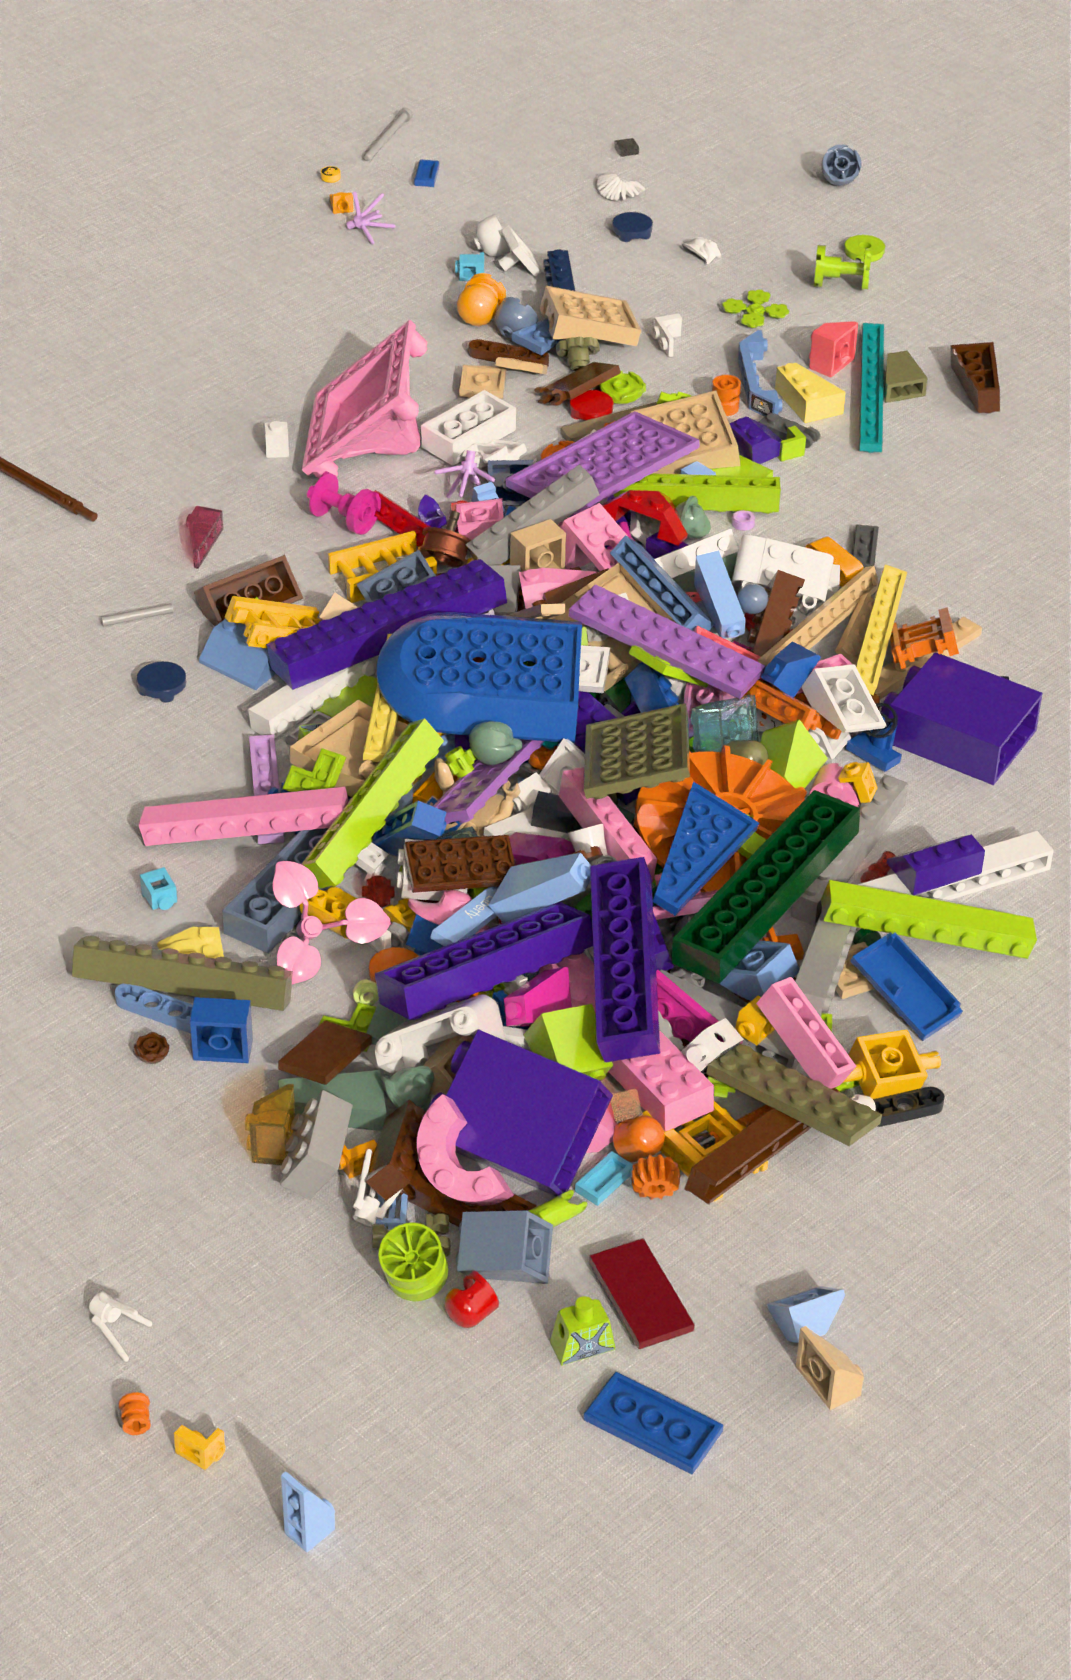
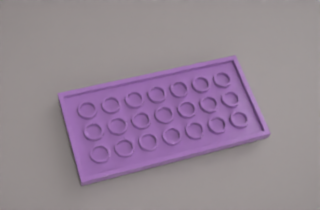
(612, 456)

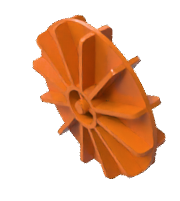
(734, 779)

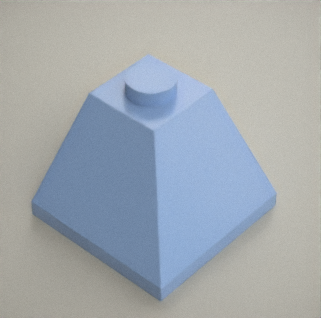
(809, 1308)

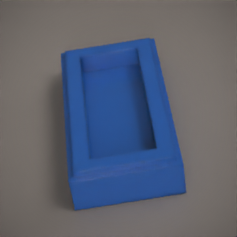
(427, 173)

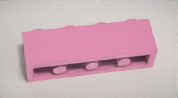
(805, 1033)

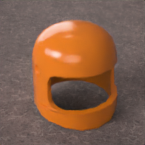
(638, 1138)

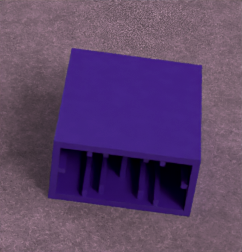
(963, 717)
(524, 1112)

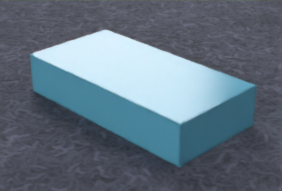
(604, 1178)

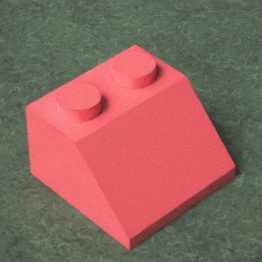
(833, 347)

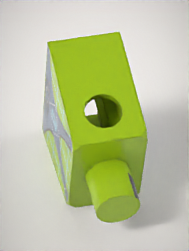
(581, 1331)

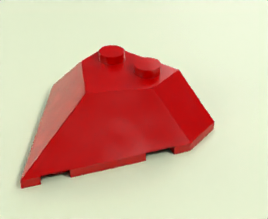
(654, 505)

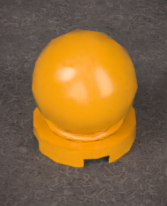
(480, 299)

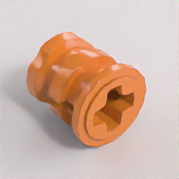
(135, 1413)

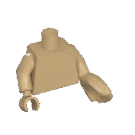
(495, 807)

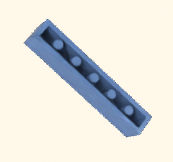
(659, 585)

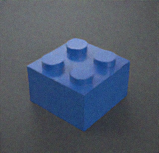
(221, 1030)

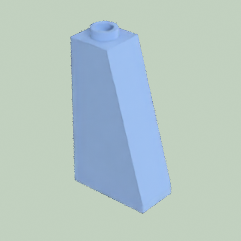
(718, 595)
(539, 885)

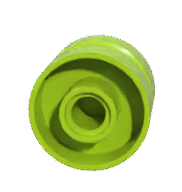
(413, 1261)

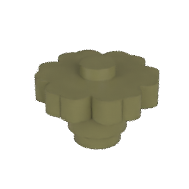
(577, 350)

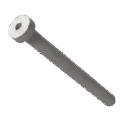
(404, 116)

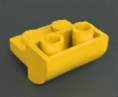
(330, 907)

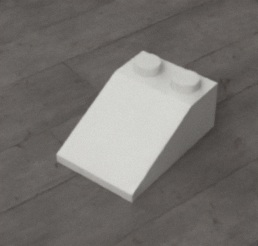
(842, 698)

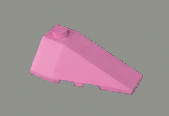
(541, 580)

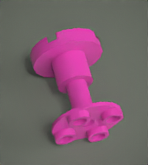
(357, 509)

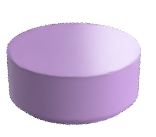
(743, 520)

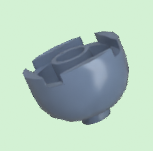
(841, 165)
(514, 316)

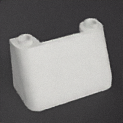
(408, 1042)

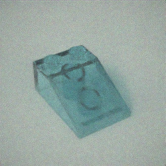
(723, 722)

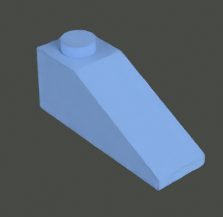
(305, 1514)

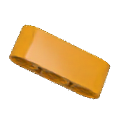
(848, 564)

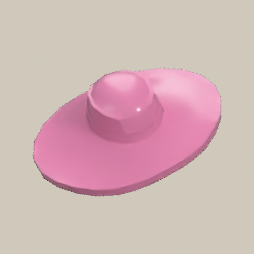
(439, 912)

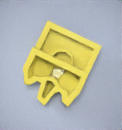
(195, 940)

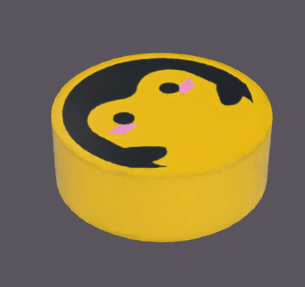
(330, 174)

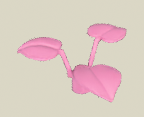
(295, 885)

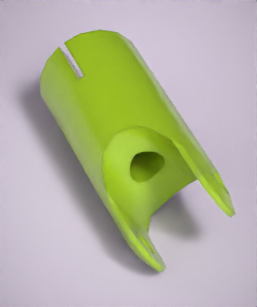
(559, 1209)

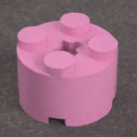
(828, 783)

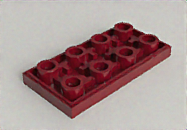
(641, 1293)

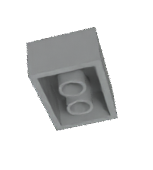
(315, 1144)

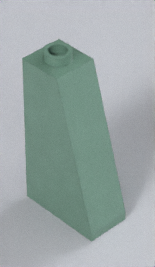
(360, 1089)

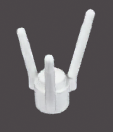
(368, 1208)
(108, 1310)

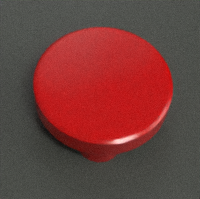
(591, 405)

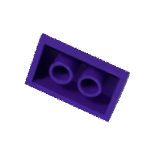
(939, 864)

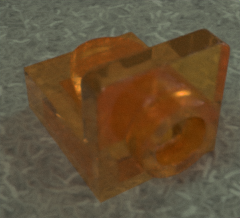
(626, 1105)

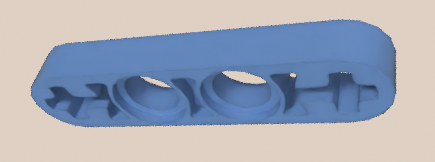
(127, 995)

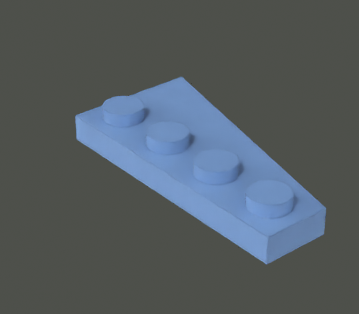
(536, 337)

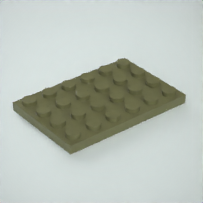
(636, 751)

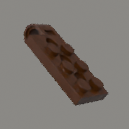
(429, 1198)

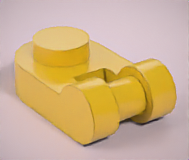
(401, 914)

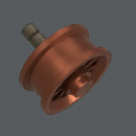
(445, 544)

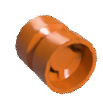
(728, 390)

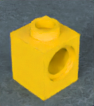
(753, 1023)

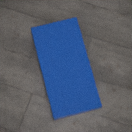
(653, 1422)

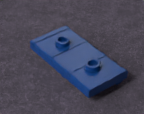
(908, 985)

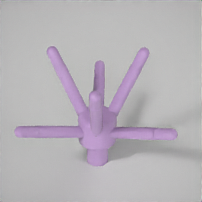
(363, 219)
(467, 468)

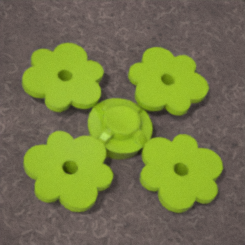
(755, 311)

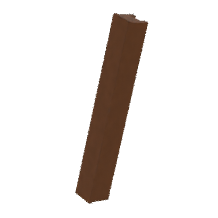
(743, 1154)

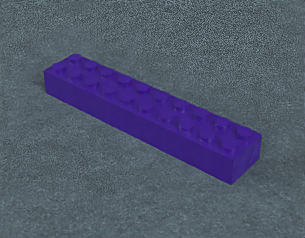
(364, 630)

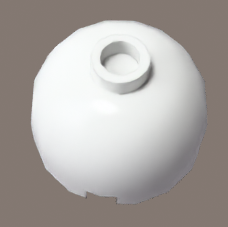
(491, 238)

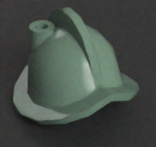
(693, 518)
(410, 1084)

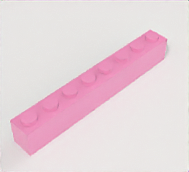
(242, 816)

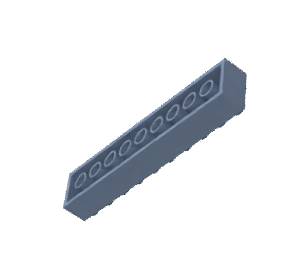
(256, 914)

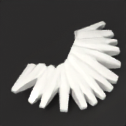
(613, 188)

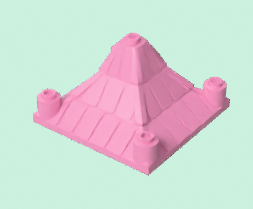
(367, 406)

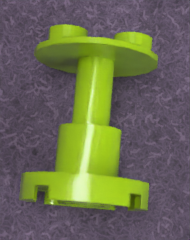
(833, 266)

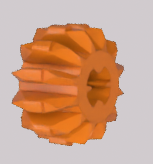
(655, 1177)

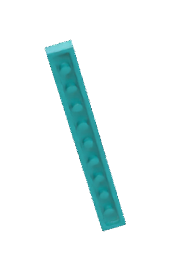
(872, 388)

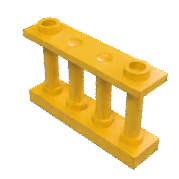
(371, 553)

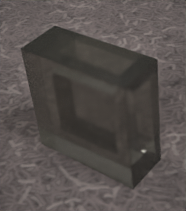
(626, 147)

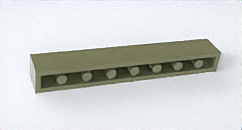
(181, 973)

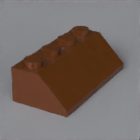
(265, 581)

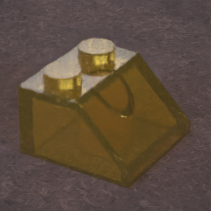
(270, 1126)

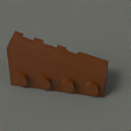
(978, 374)
(774, 620)

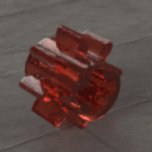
(378, 890)

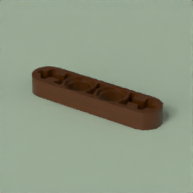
(488, 351)

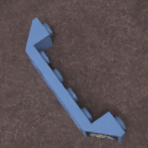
(758, 400)

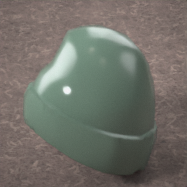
(493, 742)

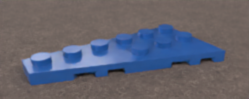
(703, 843)

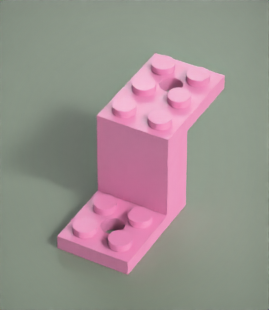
(588, 535)

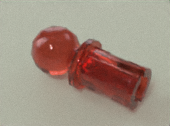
(878, 869)

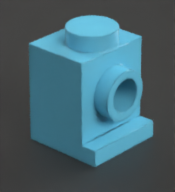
(469, 265)
(161, 895)

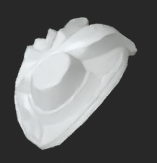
(704, 248)

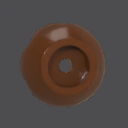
(151, 1048)

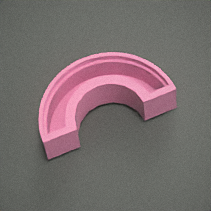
(440, 1164)

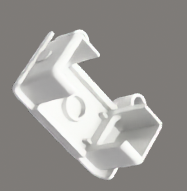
(761, 558)

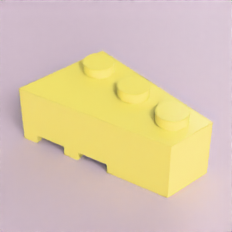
(808, 393)

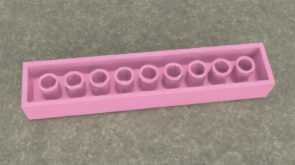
(665, 1082)

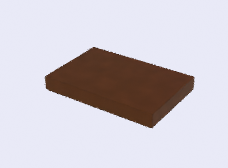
(325, 1052)

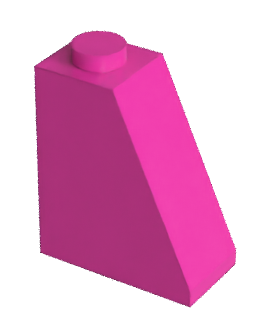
(540, 995)

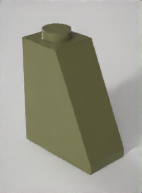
(903, 378)

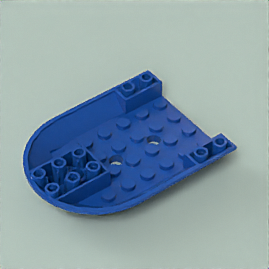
(431, 673)

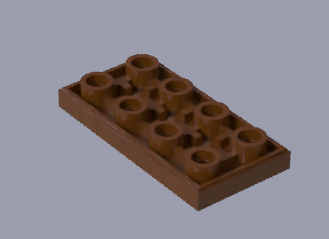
(458, 863)

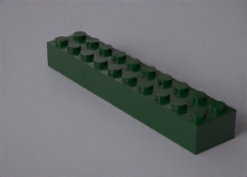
(765, 887)

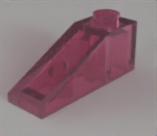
(204, 529)

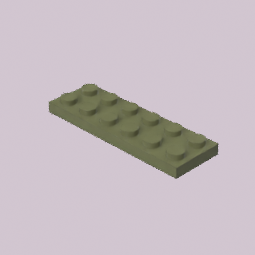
(794, 1094)

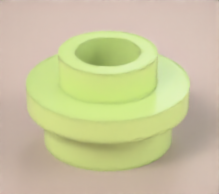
(363, 987)

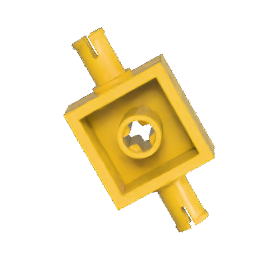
(889, 1064)

